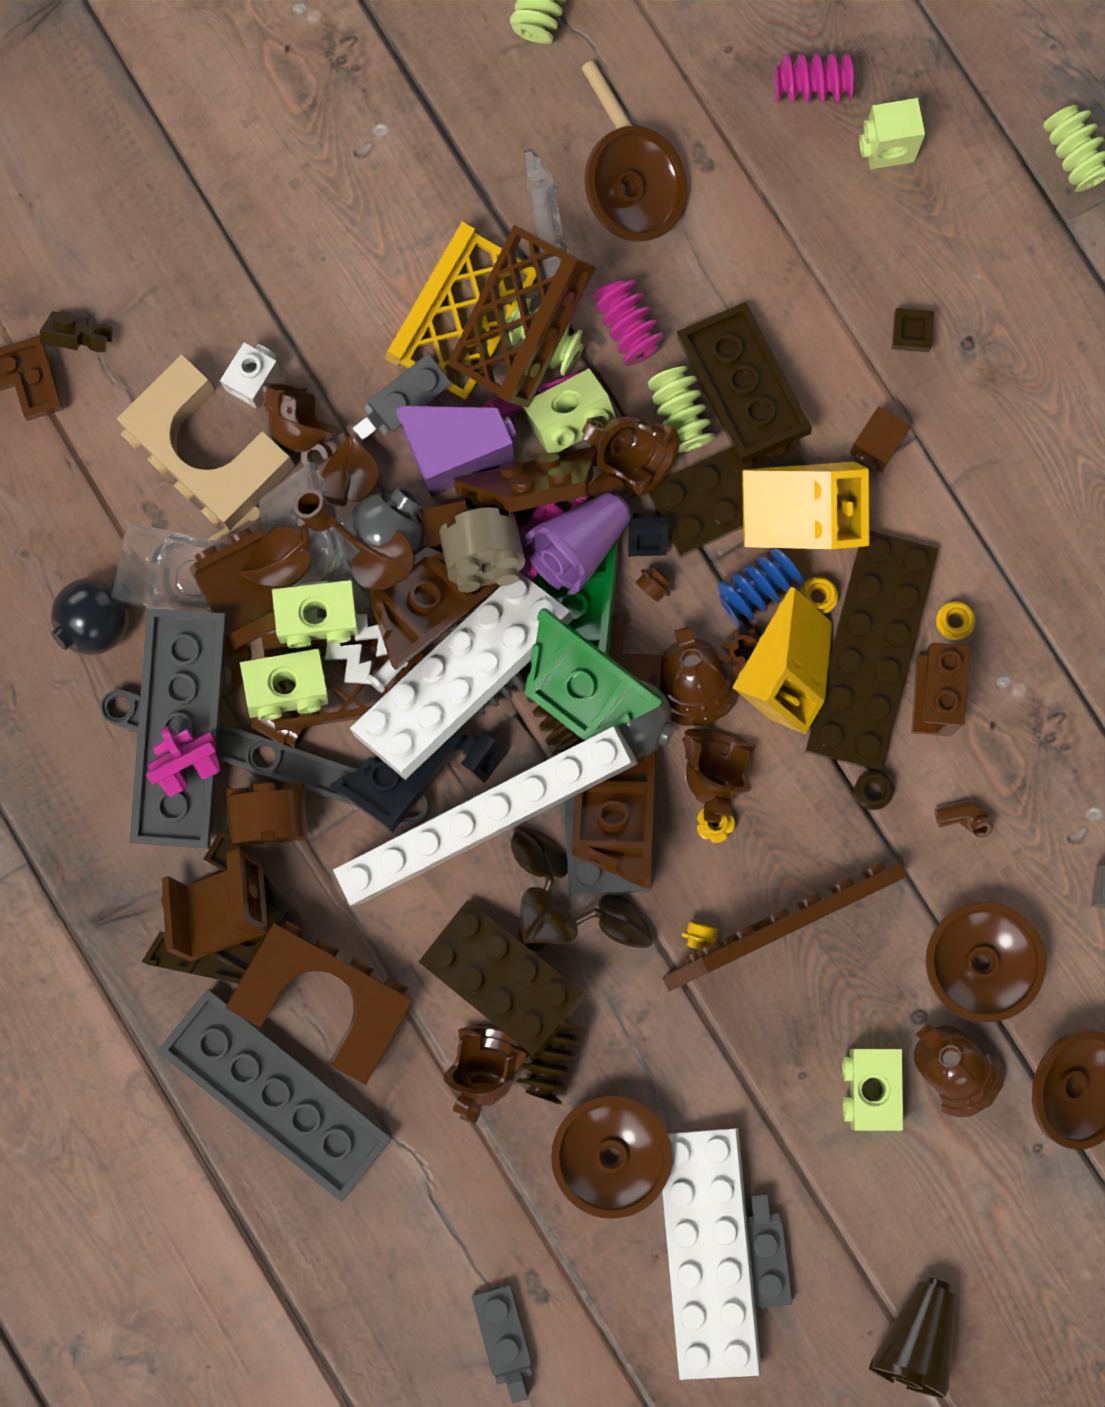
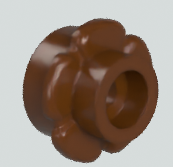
(654, 583)

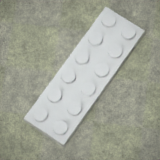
(456, 677)
(710, 1257)

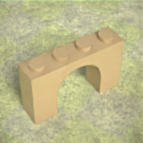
(225, 491)

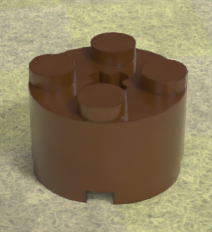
(267, 814)

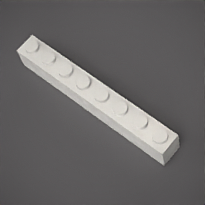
(485, 816)

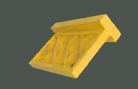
(433, 295)

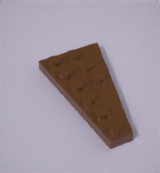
(782, 924)

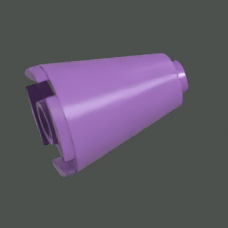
(577, 541)

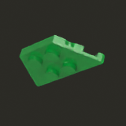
(593, 603)
(582, 682)

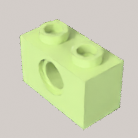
(892, 134)
(562, 411)
(295, 602)
(263, 674)
(885, 1111)

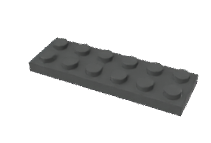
(179, 691)
(275, 1095)

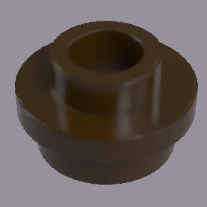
(879, 779)

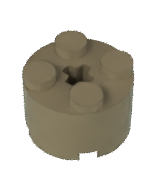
(482, 549)

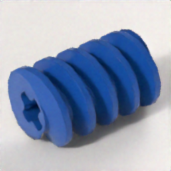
(758, 585)

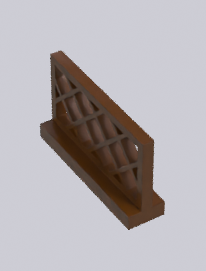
(547, 323)
(273, 647)

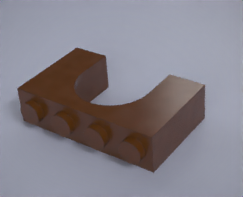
(376, 1004)

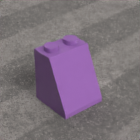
(456, 442)

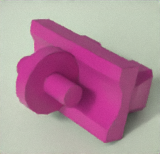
(167, 768)

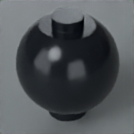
(89, 617)

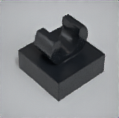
(647, 536)
(482, 756)

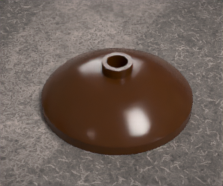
(652, 180)
(1013, 962)
(1071, 1090)
(615, 1187)

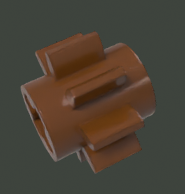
(747, 642)

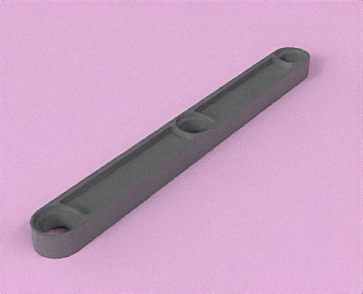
(239, 748)

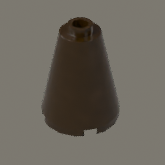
(920, 1341)

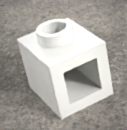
(249, 373)

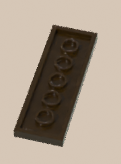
(872, 651)

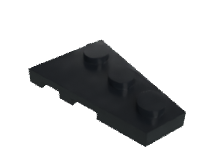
(386, 794)

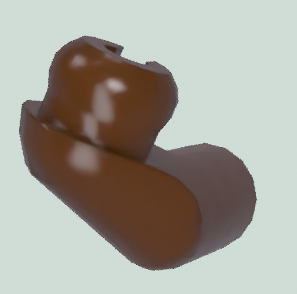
(966, 814)

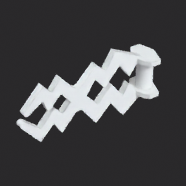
(355, 671)

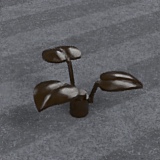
(546, 920)

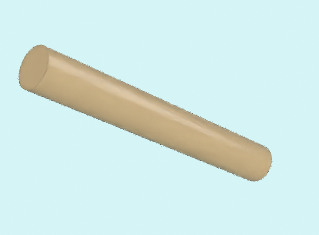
(605, 95)

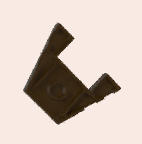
(230, 962)

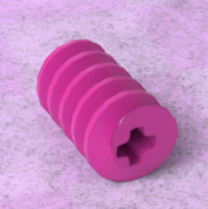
(814, 77)
(627, 321)

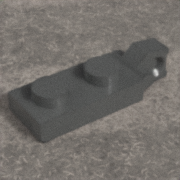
(412, 388)
(767, 1255)
(504, 1339)

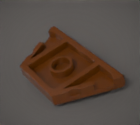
(532, 483)
(422, 607)
(617, 823)

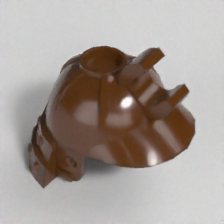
(294, 421)
(634, 450)
(695, 681)
(716, 769)
(483, 1069)
(958, 1070)

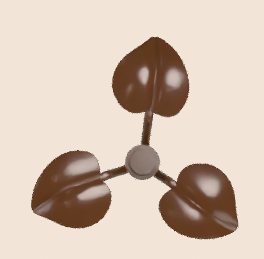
(281, 555)

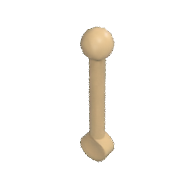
(252, 516)

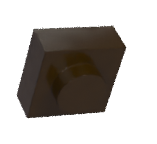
(912, 330)

